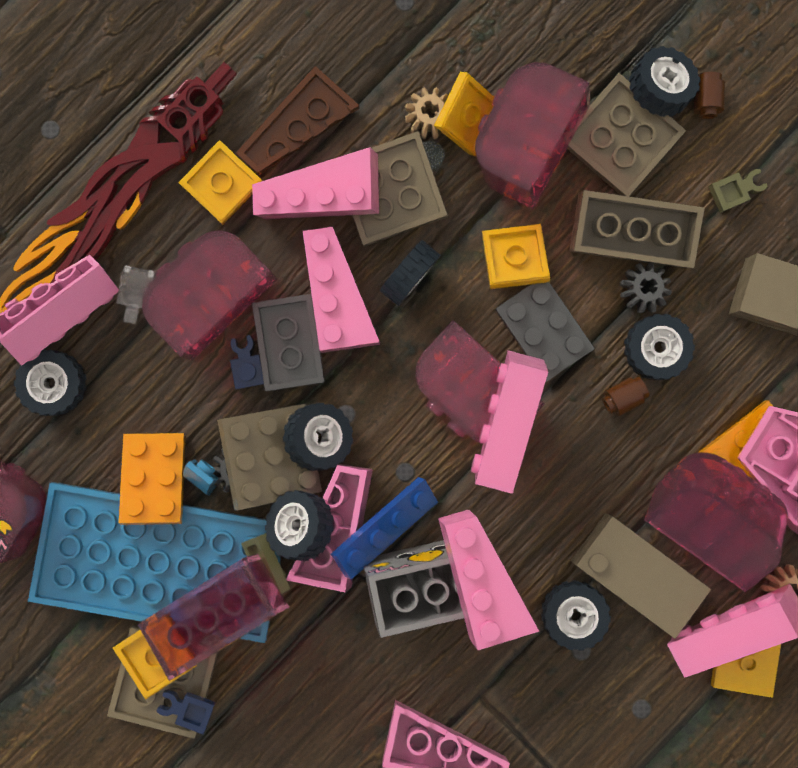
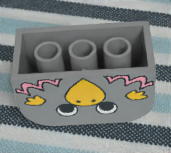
(412, 589)

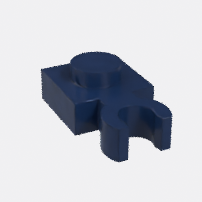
(247, 368)
(192, 712)

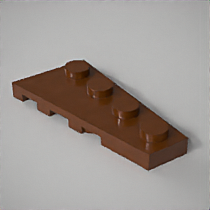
(300, 118)

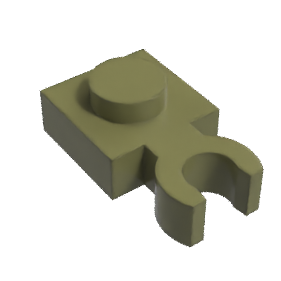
(734, 191)

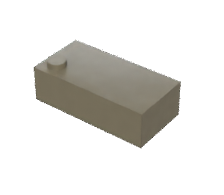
(636, 229)
(767, 293)
(640, 575)

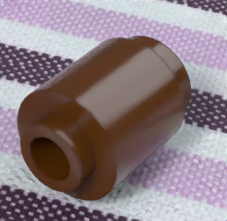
(711, 95)
(625, 396)

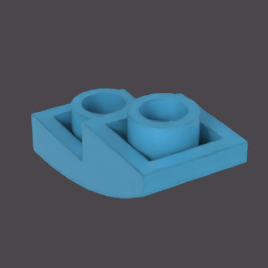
(201, 475)

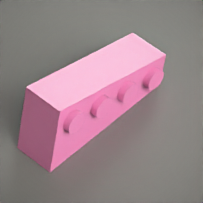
(325, 189)
(337, 304)
(54, 309)
(510, 422)
(348, 500)
(485, 590)
(737, 632)
(426, 743)

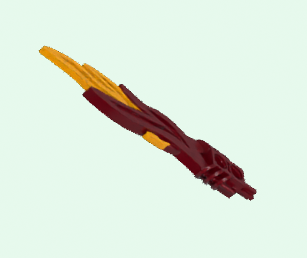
(98, 203)

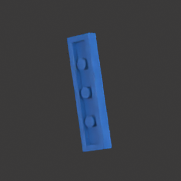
(384, 528)

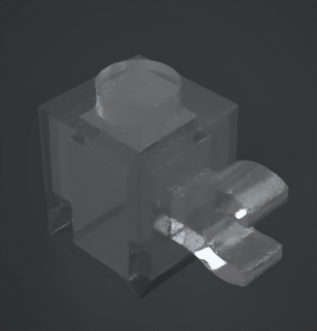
(131, 290)

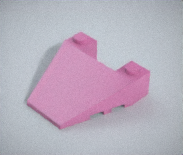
(773, 457)

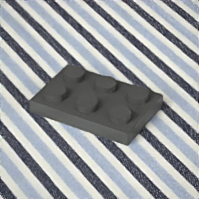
(544, 327)
(288, 342)

